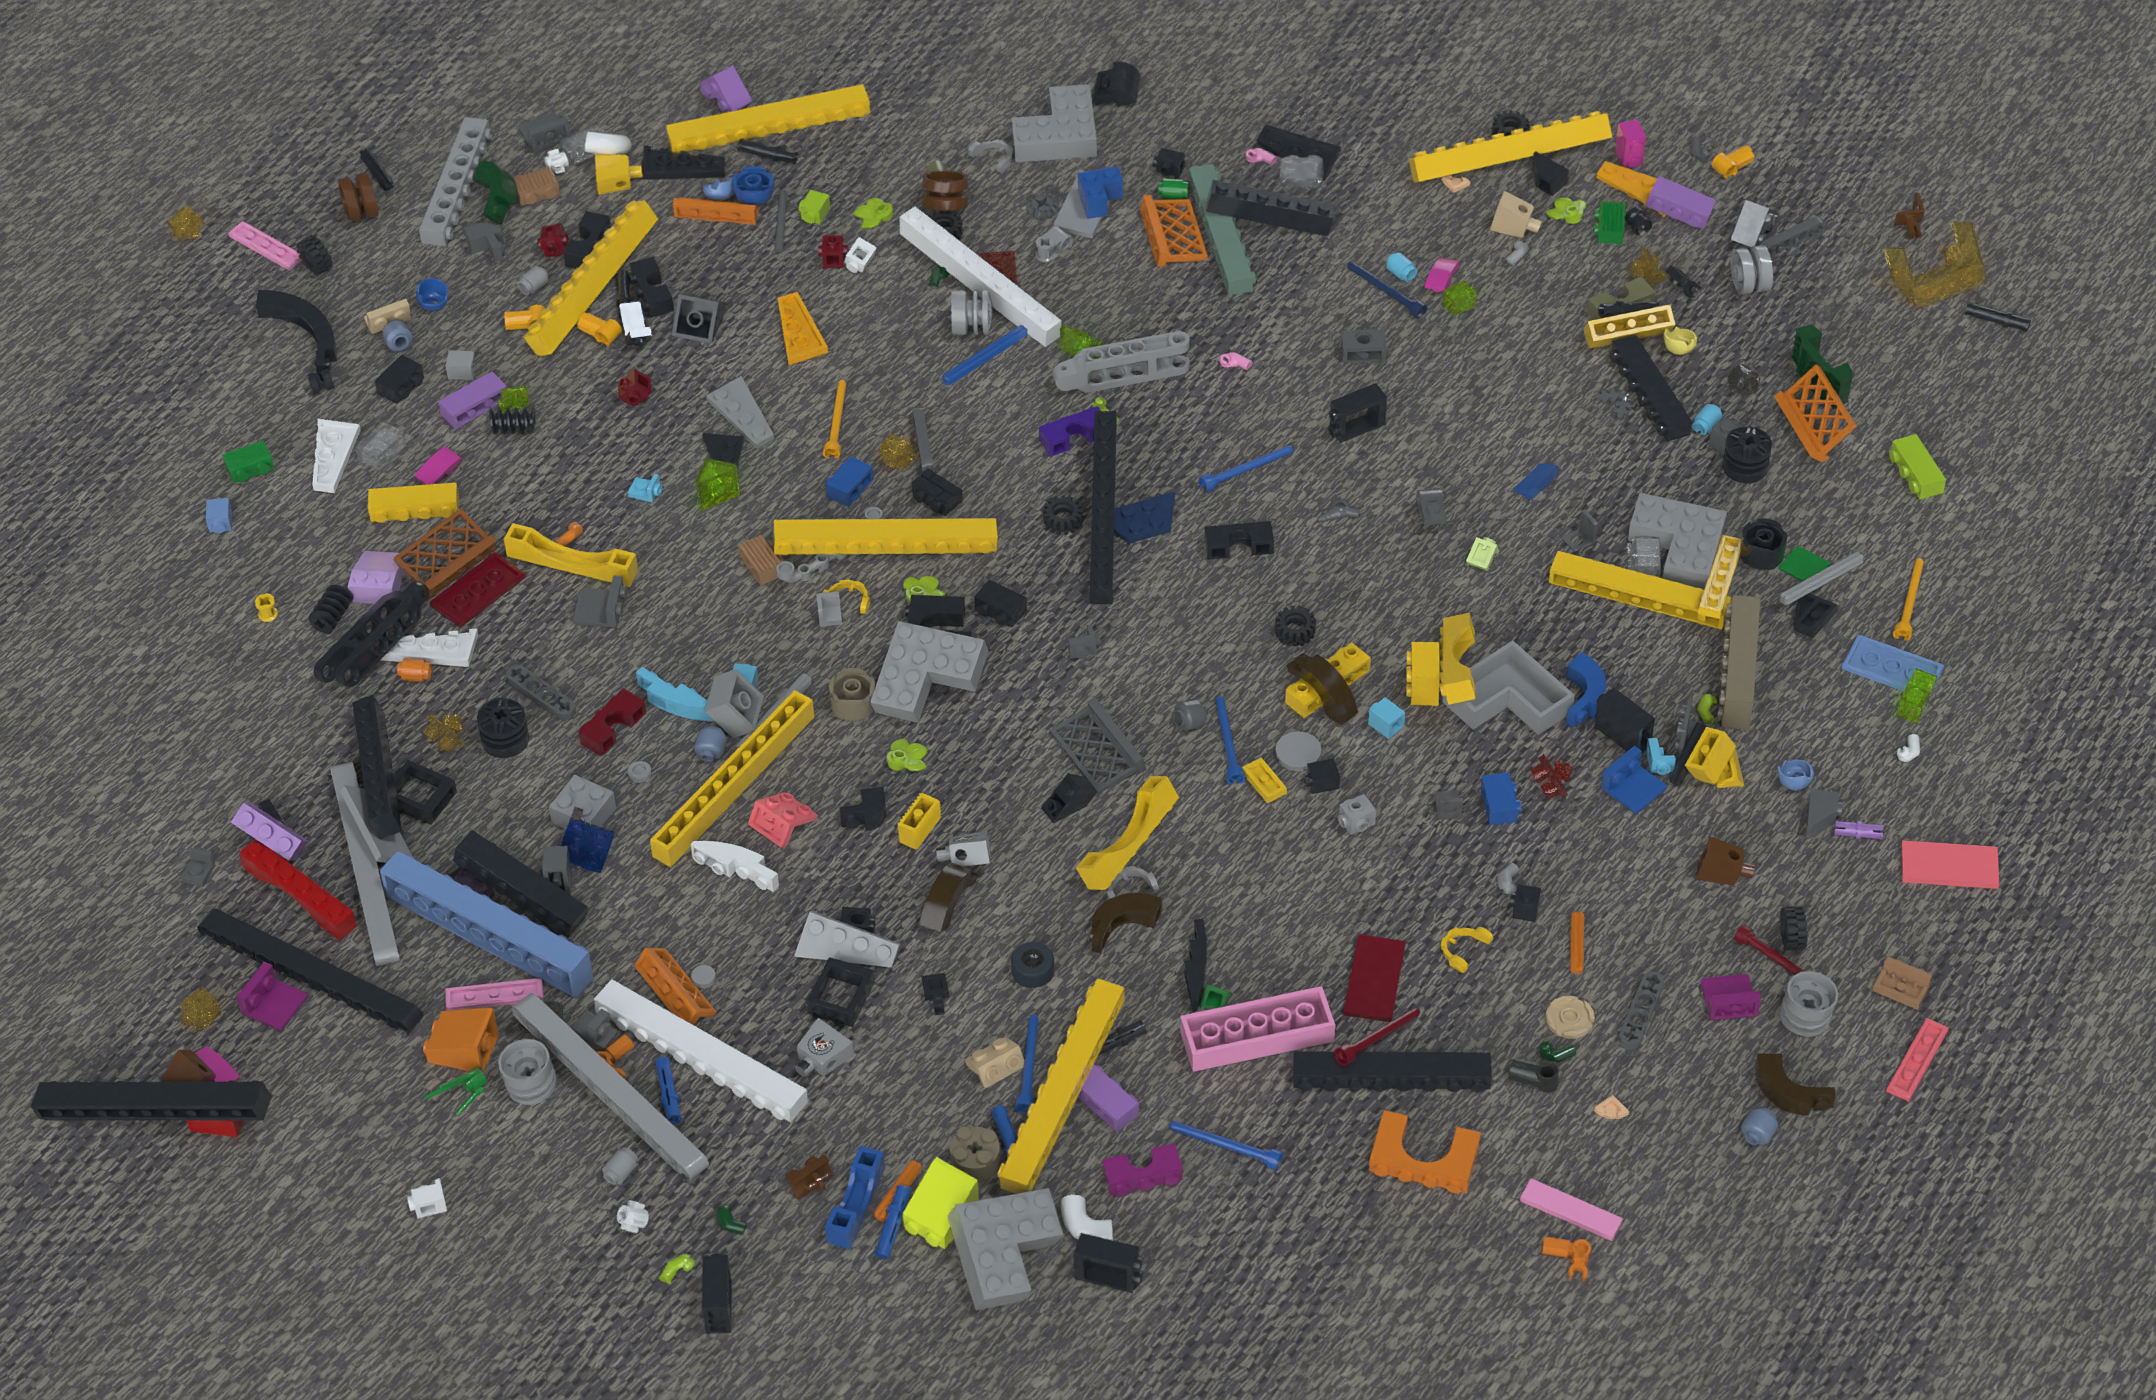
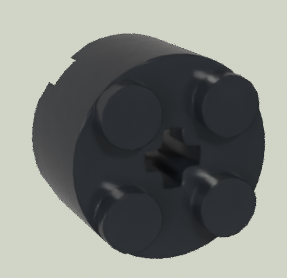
(1763, 544)

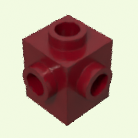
(553, 240)
(832, 246)
(634, 388)

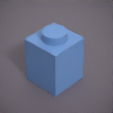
(218, 515)

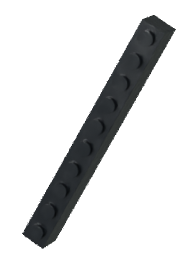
(1103, 507)
(151, 1101)

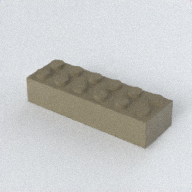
(1739, 662)

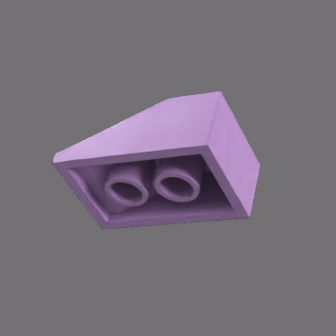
(375, 576)

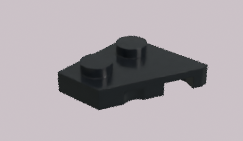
(1813, 614)

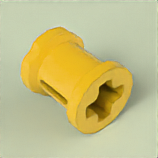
(265, 604)

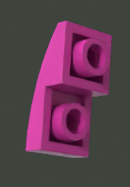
(1441, 274)
(437, 466)
(218, 1065)

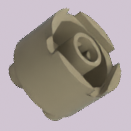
(852, 694)
(975, 1152)

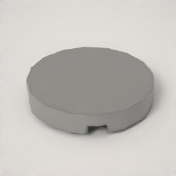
(1297, 750)

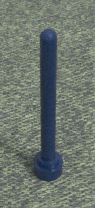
(1415, 307)

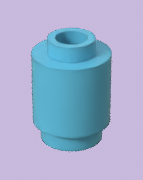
(1401, 267)
(1707, 418)

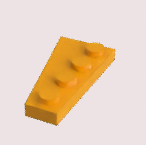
(799, 330)

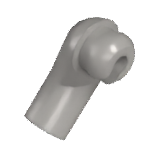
(1520, 250)

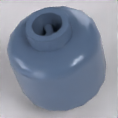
(397, 336)
(710, 743)
(1759, 1126)

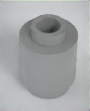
(532, 280)
(620, 1166)

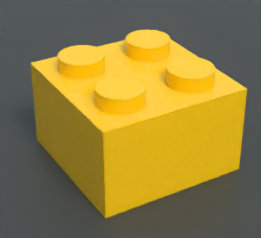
(1423, 673)

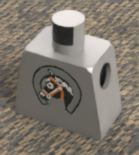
(975, 846)
(822, 1049)

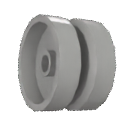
(1751, 269)

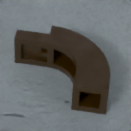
(1328, 683)
(945, 894)
(1121, 910)
(1785, 1092)

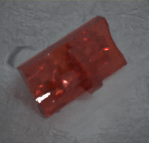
(1545, 770)

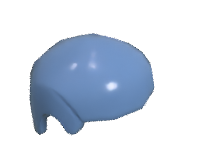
(719, 190)
(1800, 768)

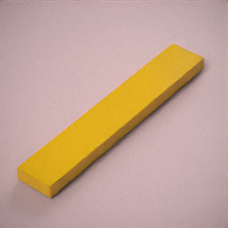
(1720, 577)

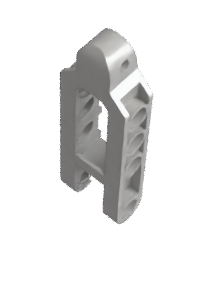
(1154, 366)

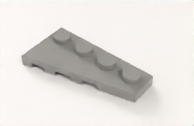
(831, 938)

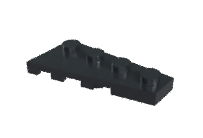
(1287, 143)
(671, 165)

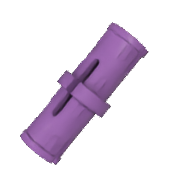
(1858, 830)

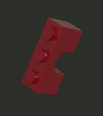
(621, 708)

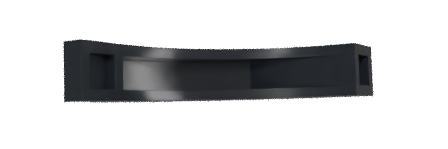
(304, 314)

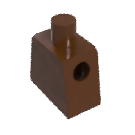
(1723, 863)
(188, 1067)

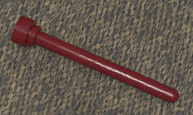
(1746, 936)
(1346, 1052)

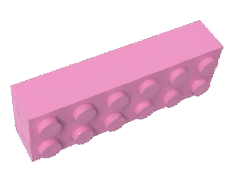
(1257, 1028)

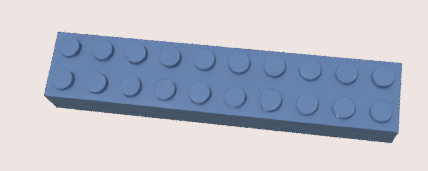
(487, 924)

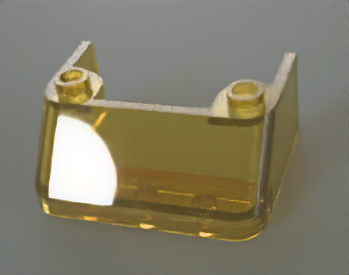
(1960, 273)

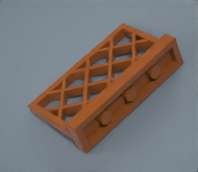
(460, 563)

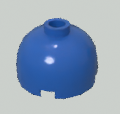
(753, 185)

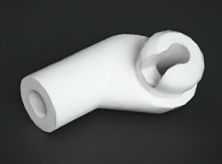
(1910, 752)

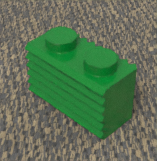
(1611, 222)
(248, 462)

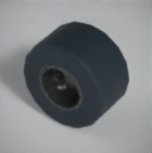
(1032, 964)

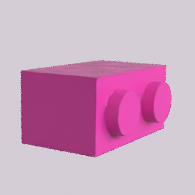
(1630, 144)

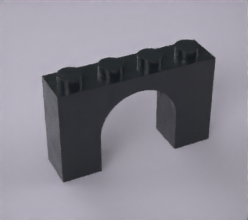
(936, 611)

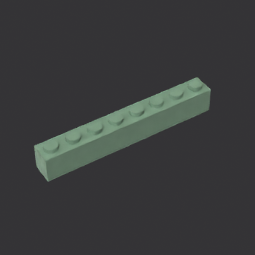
(1222, 235)

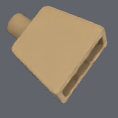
(1514, 217)

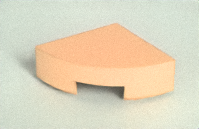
(1454, 183)
(1612, 1108)

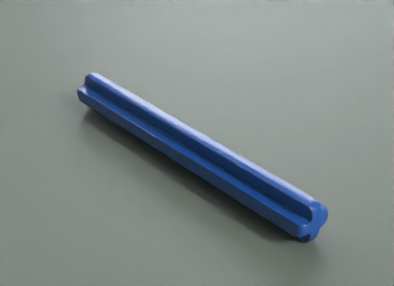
(984, 355)

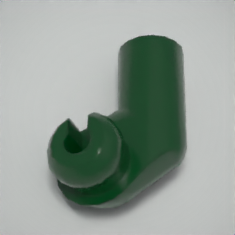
(937, 274)
(1556, 1055)

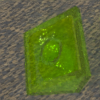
(1074, 340)
(716, 483)

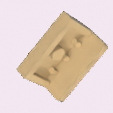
(379, 318)
(996, 1061)

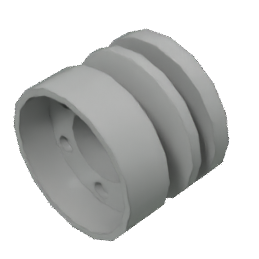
(970, 312)
(1808, 1003)
(527, 1071)

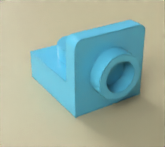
(645, 489)
(1657, 761)

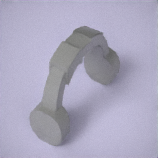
(1003, 164)
(1129, 872)

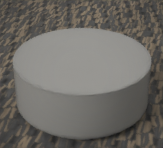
(639, 771)
(703, 976)

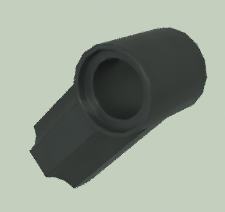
(1535, 1074)

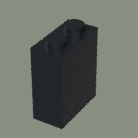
(1623, 720)

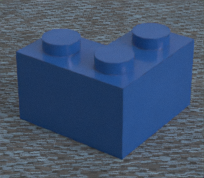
(1097, 188)

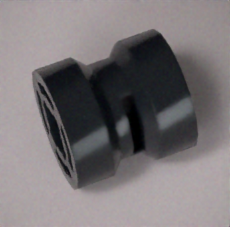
(1638, 220)
(315, 381)

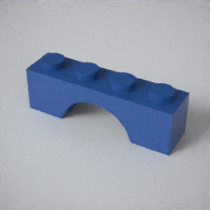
(848, 1216)

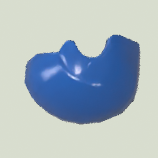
(432, 290)

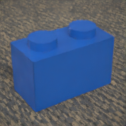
(849, 481)
(1499, 798)

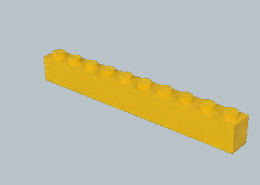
(768, 119)
(1511, 147)
(590, 278)
(885, 536)
(732, 778)
(1062, 1087)

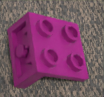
(1730, 997)
(270, 999)

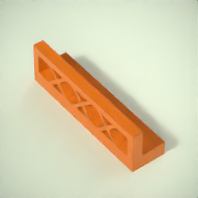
(715, 210)
(671, 985)

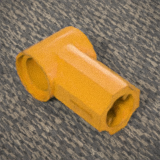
(1730, 164)
(522, 319)
(602, 330)

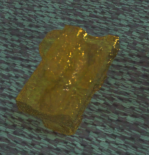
(1646, 267)
(436, 728)

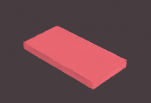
(1950, 864)

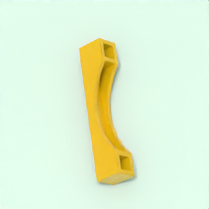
(531, 546)
(1455, 639)
(1152, 804)

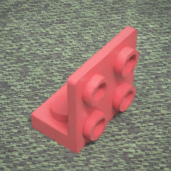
(778, 816)

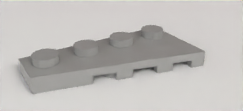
(742, 411)

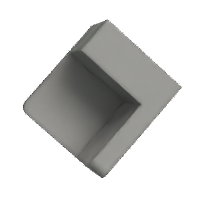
(460, 365)
(829, 609)

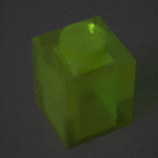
(1459, 298)

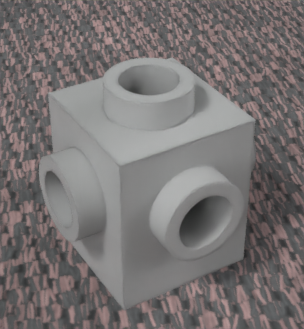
(1357, 814)

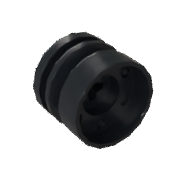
(1747, 454)
(503, 728)

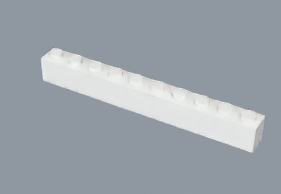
(979, 276)
(702, 1051)

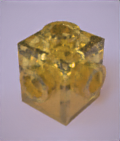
(185, 223)
(897, 451)
(199, 1009)

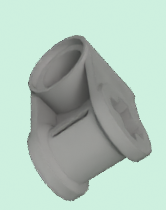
(1052, 244)

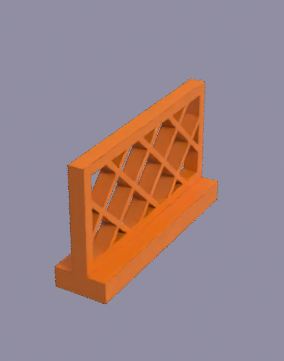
(1157, 232)
(1800, 422)

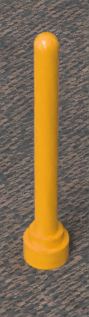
(832, 446)
(1904, 627)

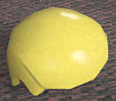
(1680, 341)

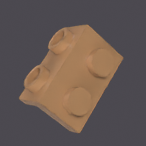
(1902, 983)

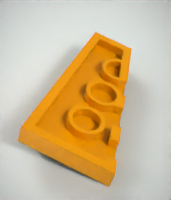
(1629, 181)

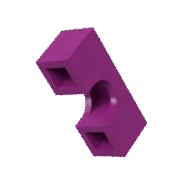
(1123, 1177)

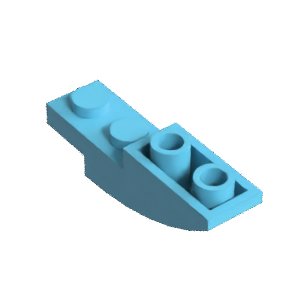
(678, 701)

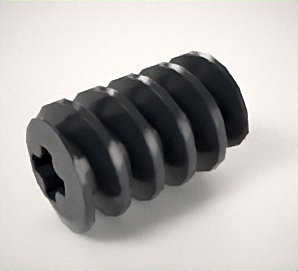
(512, 421)
(330, 608)

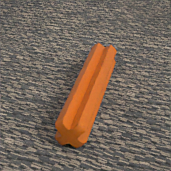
(1577, 942)
(905, 1178)

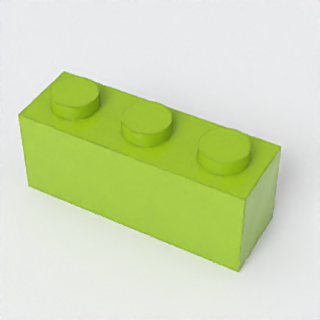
(1917, 467)

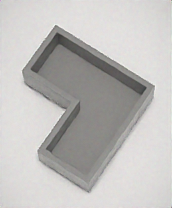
(1064, 133)
(1686, 530)
(922, 657)
(1514, 682)
(993, 1235)

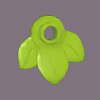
(1567, 209)
(874, 213)
(925, 586)
(906, 756)

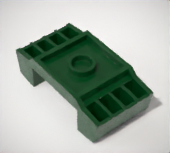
(1807, 355)

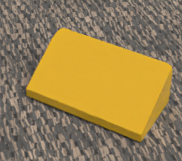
(1731, 774)

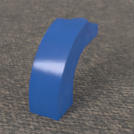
(1592, 680)

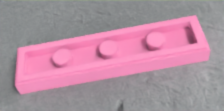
(265, 245)
(492, 994)
(1571, 1209)

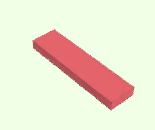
(1917, 1059)

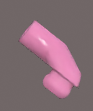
(1260, 155)
(1234, 359)

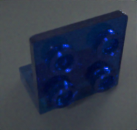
(587, 842)

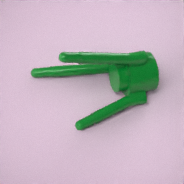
(470, 1081)

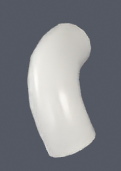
(607, 144)
(1077, 1221)

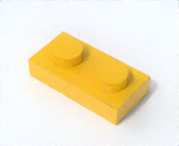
(1264, 780)

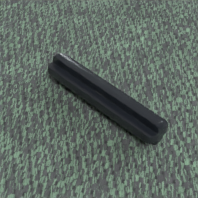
(376, 169)
(1680, 770)

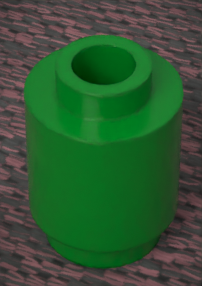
(1173, 189)

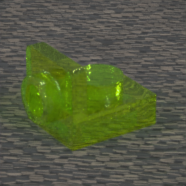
(514, 398)

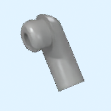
(1505, 880)

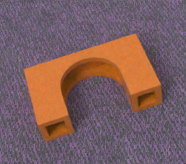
(1449, 1172)

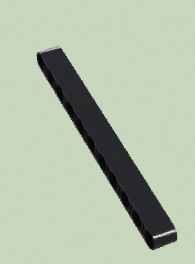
(311, 970)

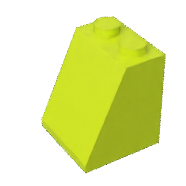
(935, 1198)

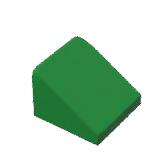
(1214, 998)

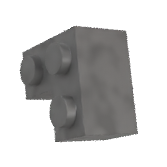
(1753, 223)

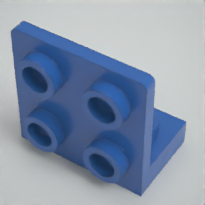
(1631, 783)

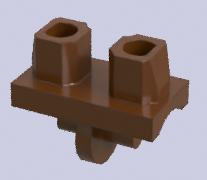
(810, 1177)

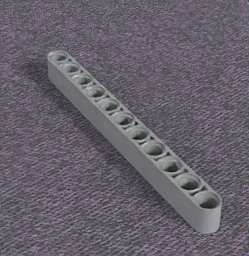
(366, 874)
(610, 1087)

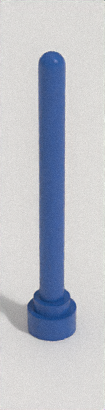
(1212, 480)
(1234, 771)
(1025, 1099)
(1269, 1157)

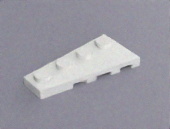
(332, 453)
(440, 650)

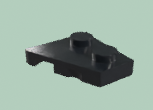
(724, 447)

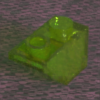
(1916, 696)

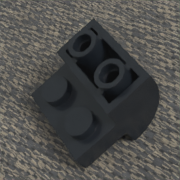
(1117, 85)

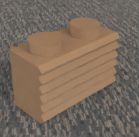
(536, 186)
(760, 559)

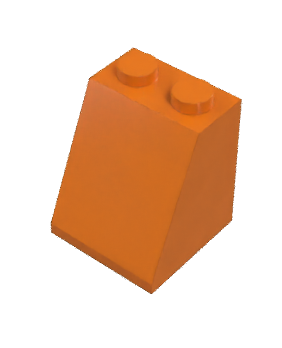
(462, 1039)

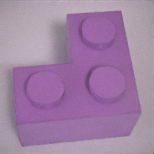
(727, 89)

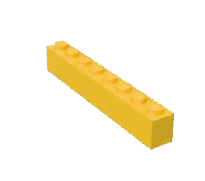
(1631, 588)

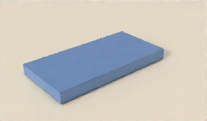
(1886, 663)

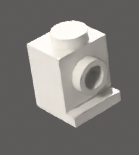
(859, 255)
(427, 1200)

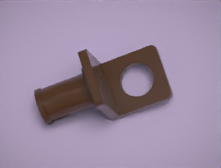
(1912, 218)

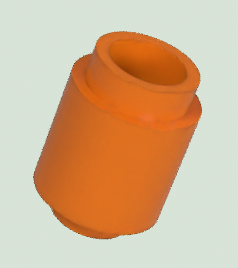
(414, 670)

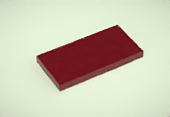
(477, 589)
(1374, 978)

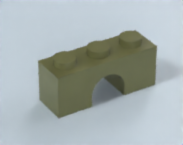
(1633, 291)

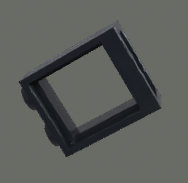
(1367, 398)
(438, 800)
(846, 973)
(1107, 1263)
(716, 1294)

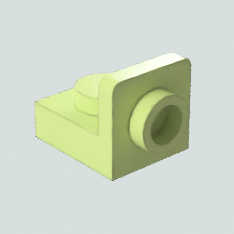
(1482, 553)

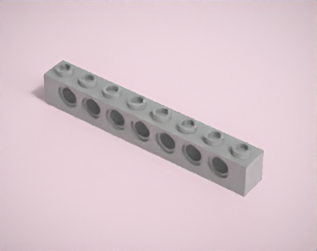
(455, 182)

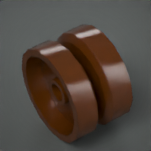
(945, 190)
(361, 196)

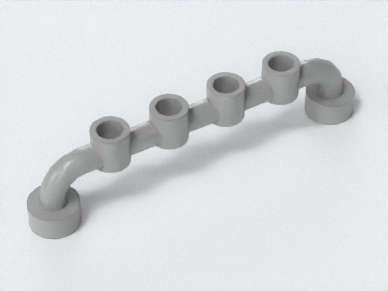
(786, 571)

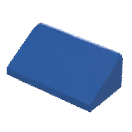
(1537, 480)

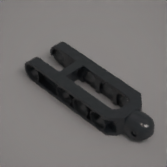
(360, 655)

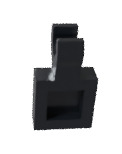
(1680, 278)
(935, 989)

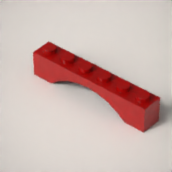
(320, 904)

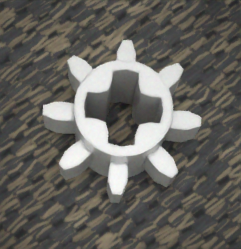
(556, 161)
(632, 1216)

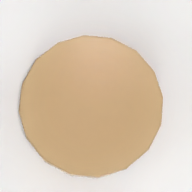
(1566, 1023)

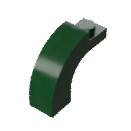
(501, 187)

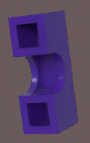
(1056, 434)

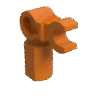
(617, 1051)
(1579, 1253)

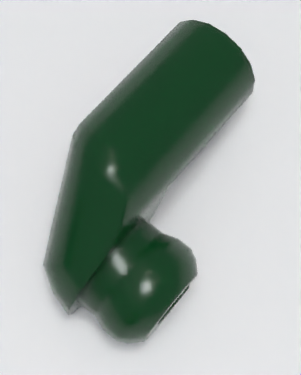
(727, 1221)

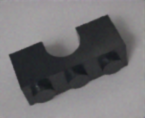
(592, 230)
(655, 299)
(1255, 535)

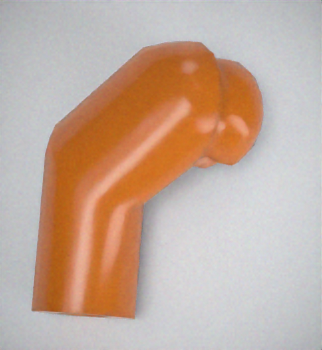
(574, 531)

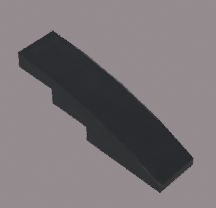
(1196, 967)

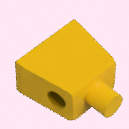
(614, 173)

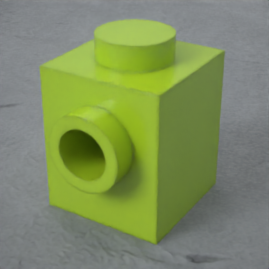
(814, 207)

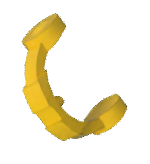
(865, 603)
(1455, 961)

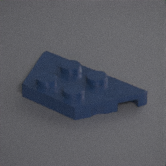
(1145, 518)

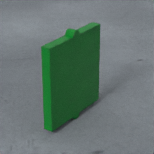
(1803, 564)

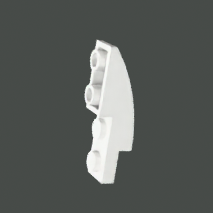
(728, 858)

